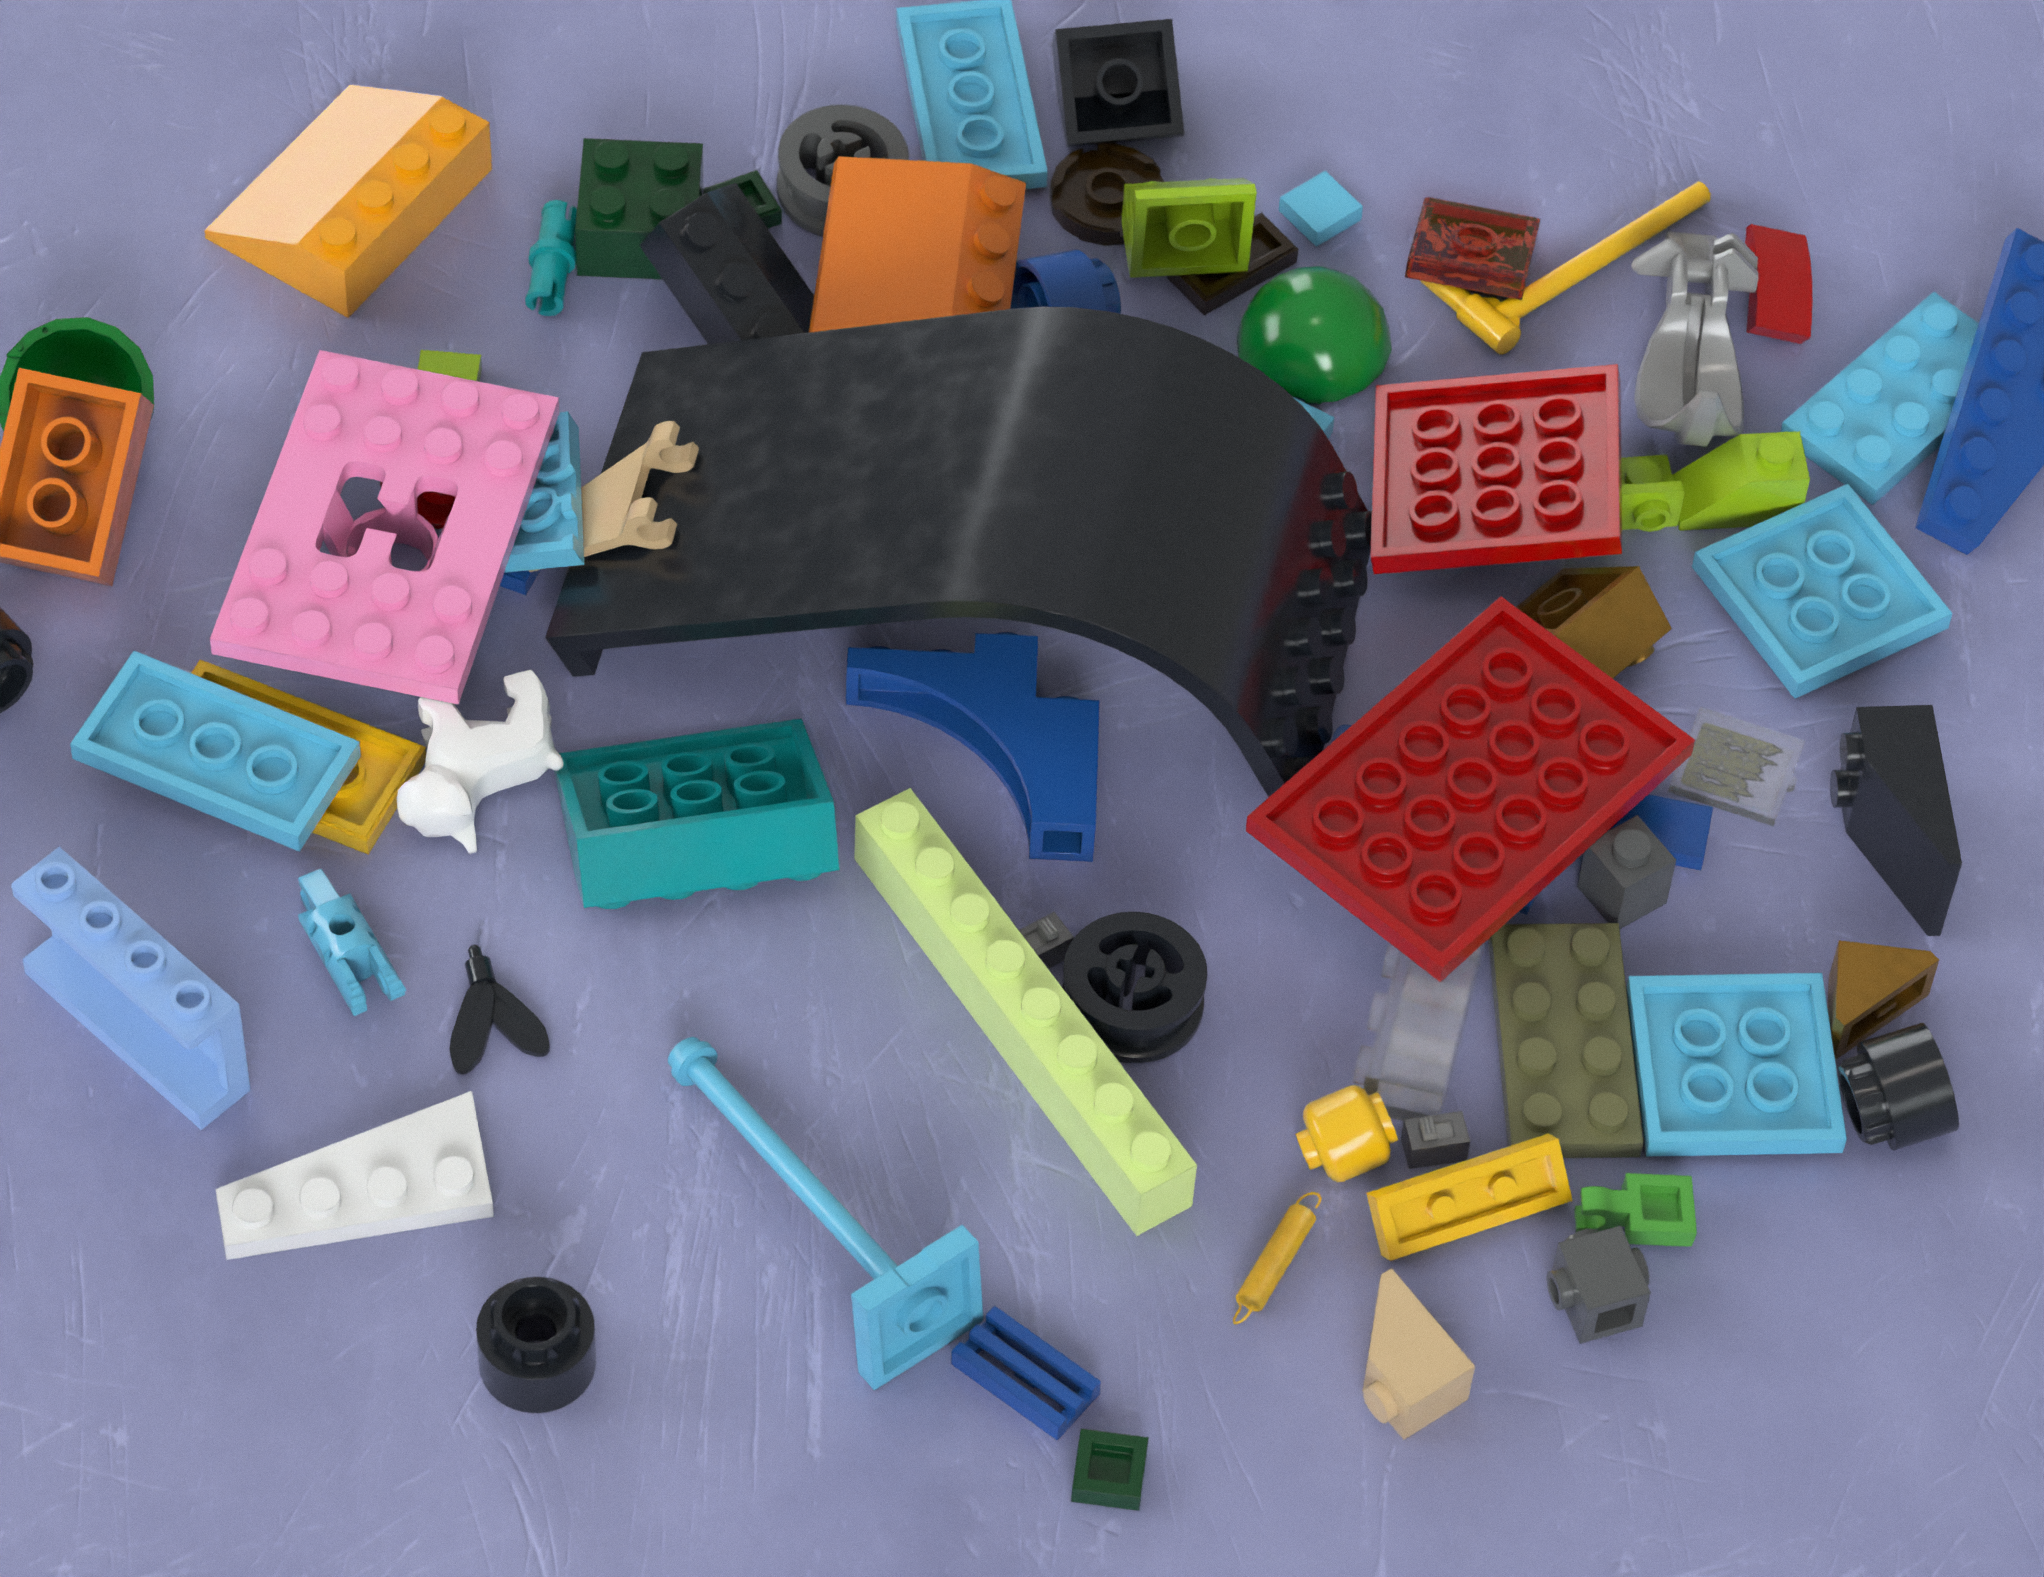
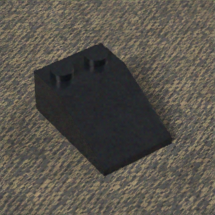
(1900, 806)

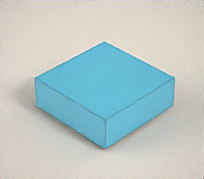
(1320, 208)

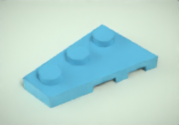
(553, 518)

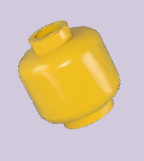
(1346, 1133)

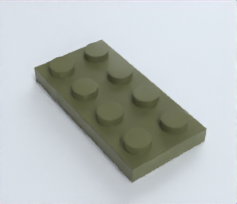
(1565, 1038)

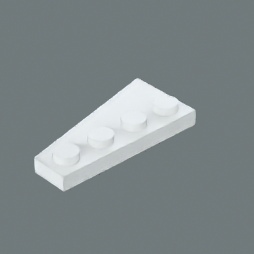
(376, 1183)

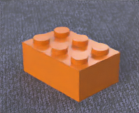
(69, 474)

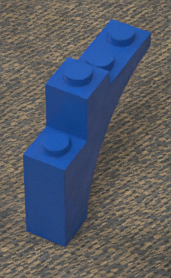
(989, 704)

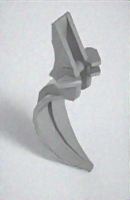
(1690, 364)

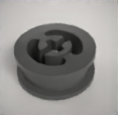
(816, 143)

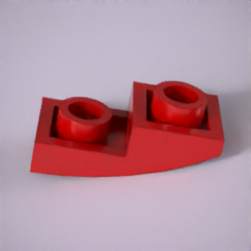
(1784, 287)

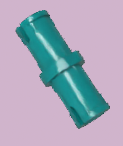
(552, 258)

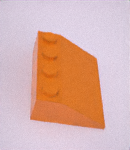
(915, 242)

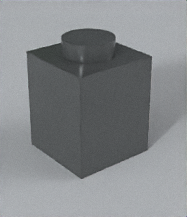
(1627, 873)

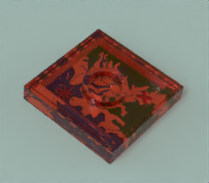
(1472, 248)

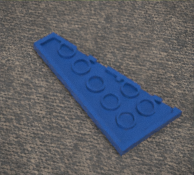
(1998, 412)

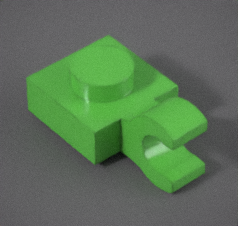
(1649, 1206)

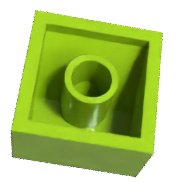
(1188, 226)

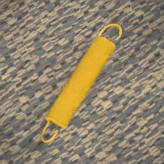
(1275, 1257)

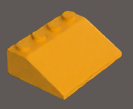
(357, 193)

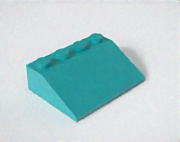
(696, 813)

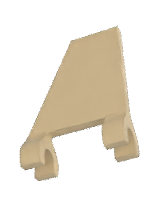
(613, 501)

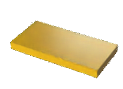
(371, 789)

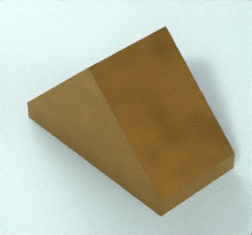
(1873, 987)

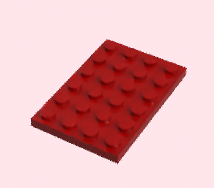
(1469, 787)

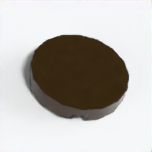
(1090, 190)

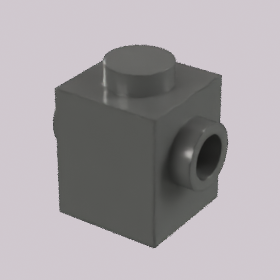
(1599, 1283)

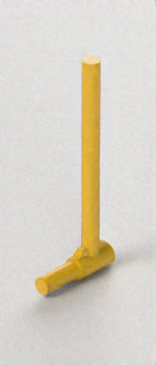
(1499, 322)

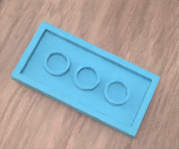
(971, 87)
(1889, 402)
(216, 750)

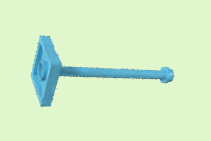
(906, 1307)

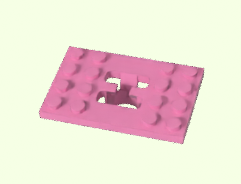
(351, 609)

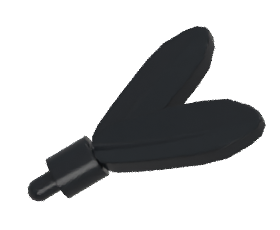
(488, 1004)

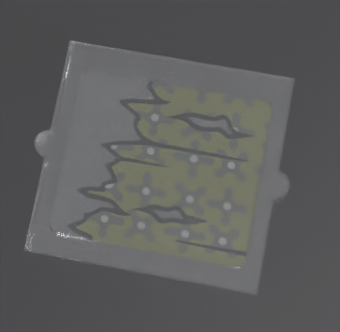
(1738, 767)

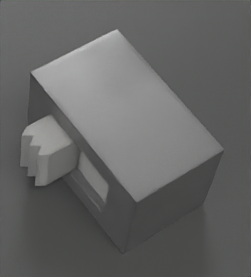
(1048, 939)
(1435, 1139)

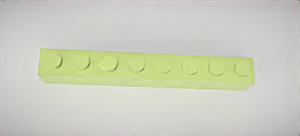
(1025, 1012)

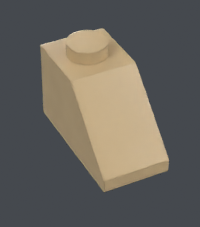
(1411, 1362)

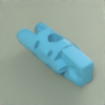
(345, 942)

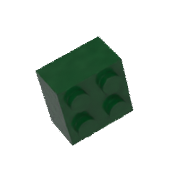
(625, 195)

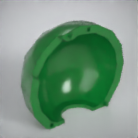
(1316, 334)
(78, 351)

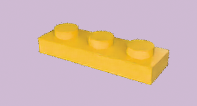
(1469, 1197)

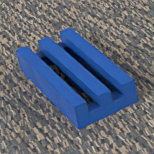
(998, 1323)

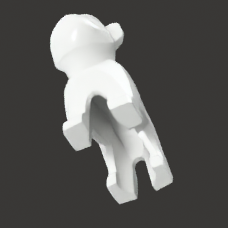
(477, 759)

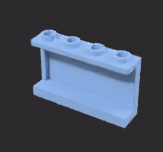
(134, 990)

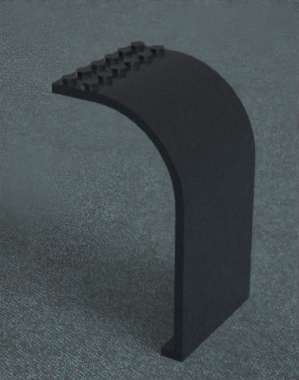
(1005, 473)

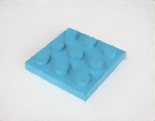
(1821, 590)
(1735, 1064)

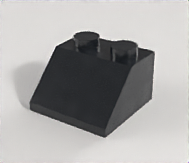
(1117, 82)

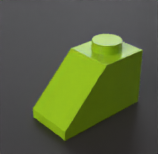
(1744, 481)

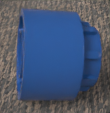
(1065, 281)

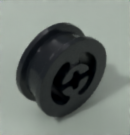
(1165, 1001)

